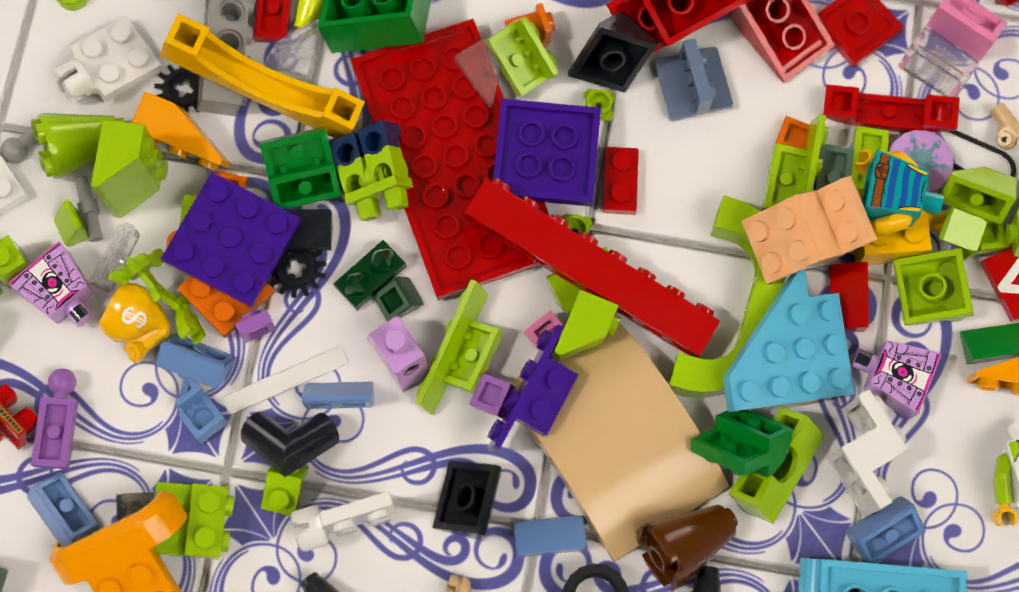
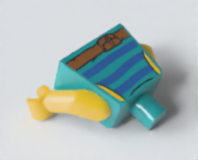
(894, 190)

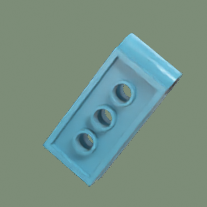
(841, 576)

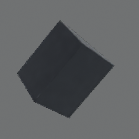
(613, 53)
(467, 499)

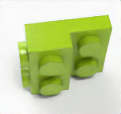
(203, 530)

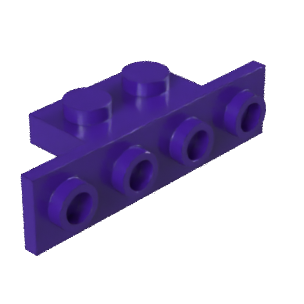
(539, 395)

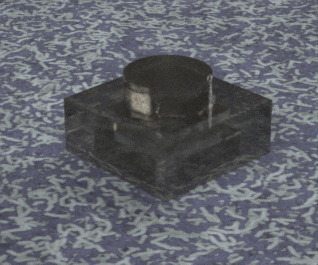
(131, 503)

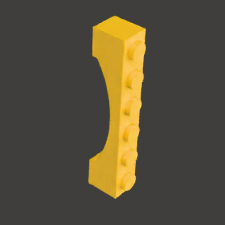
(203, 53)

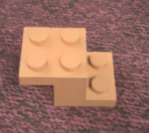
(809, 229)

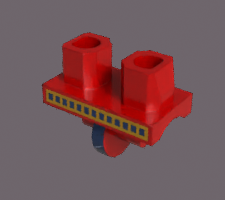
(18, 426)

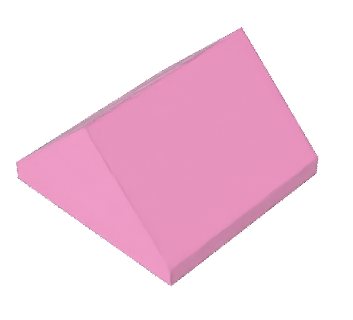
(967, 25)

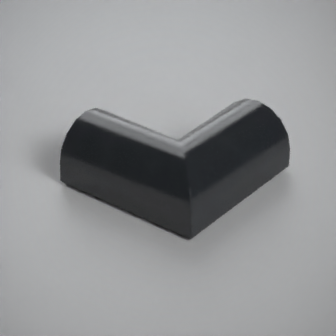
(290, 449)

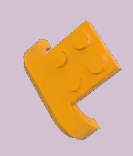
(124, 552)

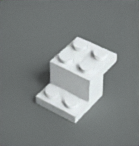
(875, 447)

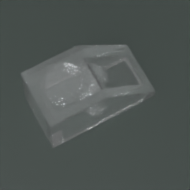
(298, 53)

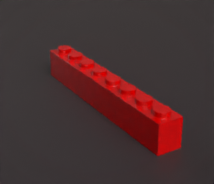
(591, 268)

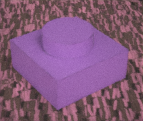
(254, 325)
(491, 395)

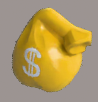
(135, 320)

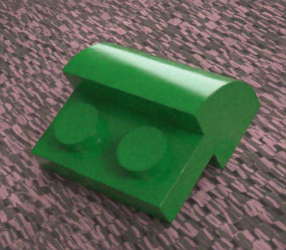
(300, 168)
(744, 443)

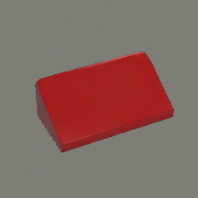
(852, 285)

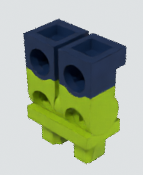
(372, 169)

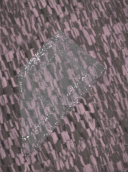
(481, 70)

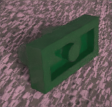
(369, 275)

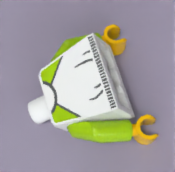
(1007, 478)

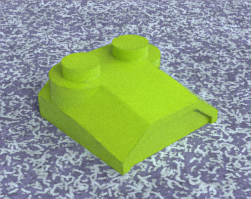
(933, 287)

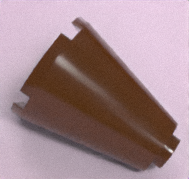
(685, 542)

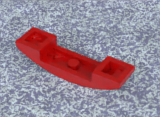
(891, 113)

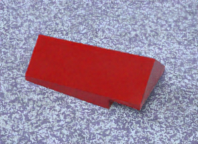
(672, 19)

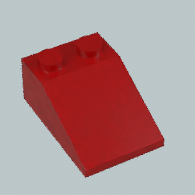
(783, 33)

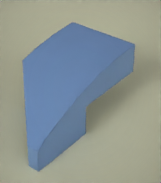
(198, 411)

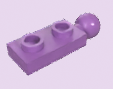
(56, 423)

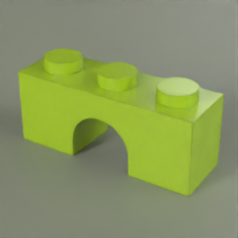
(767, 496)

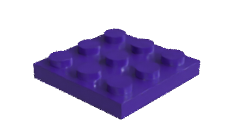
(548, 151)
(231, 240)

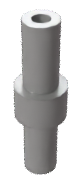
(88, 208)

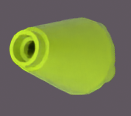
(67, 141)

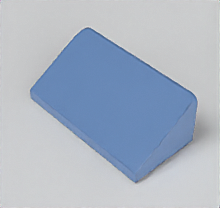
(195, 361)
(338, 395)
(62, 509)
(886, 530)
(550, 536)

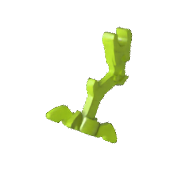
(138, 267)

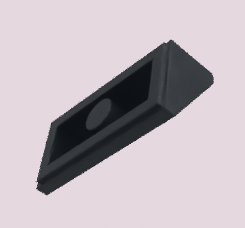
(314, 231)

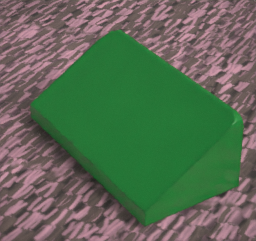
(990, 343)

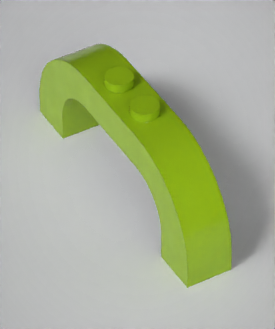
(703, 377)

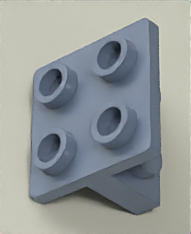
(693, 82)

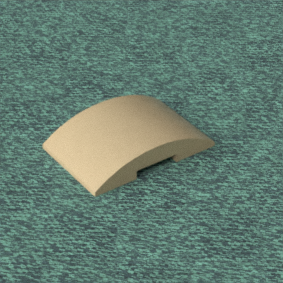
(626, 444)

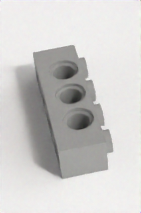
(212, 96)

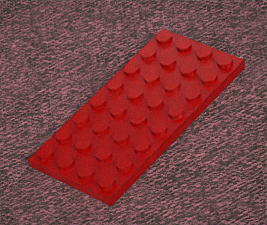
(447, 151)

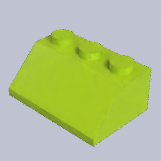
(127, 166)

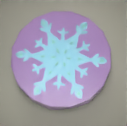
(929, 153)

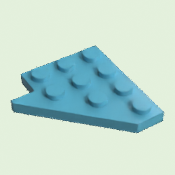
(792, 353)

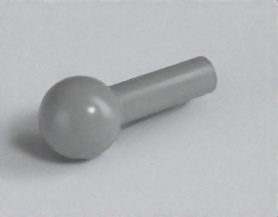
(16, 149)

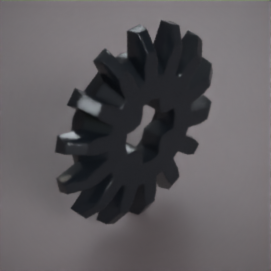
(175, 78)
(308, 273)

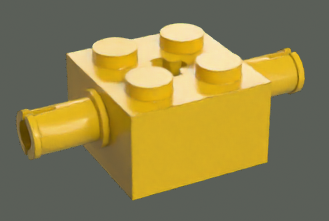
(902, 243)

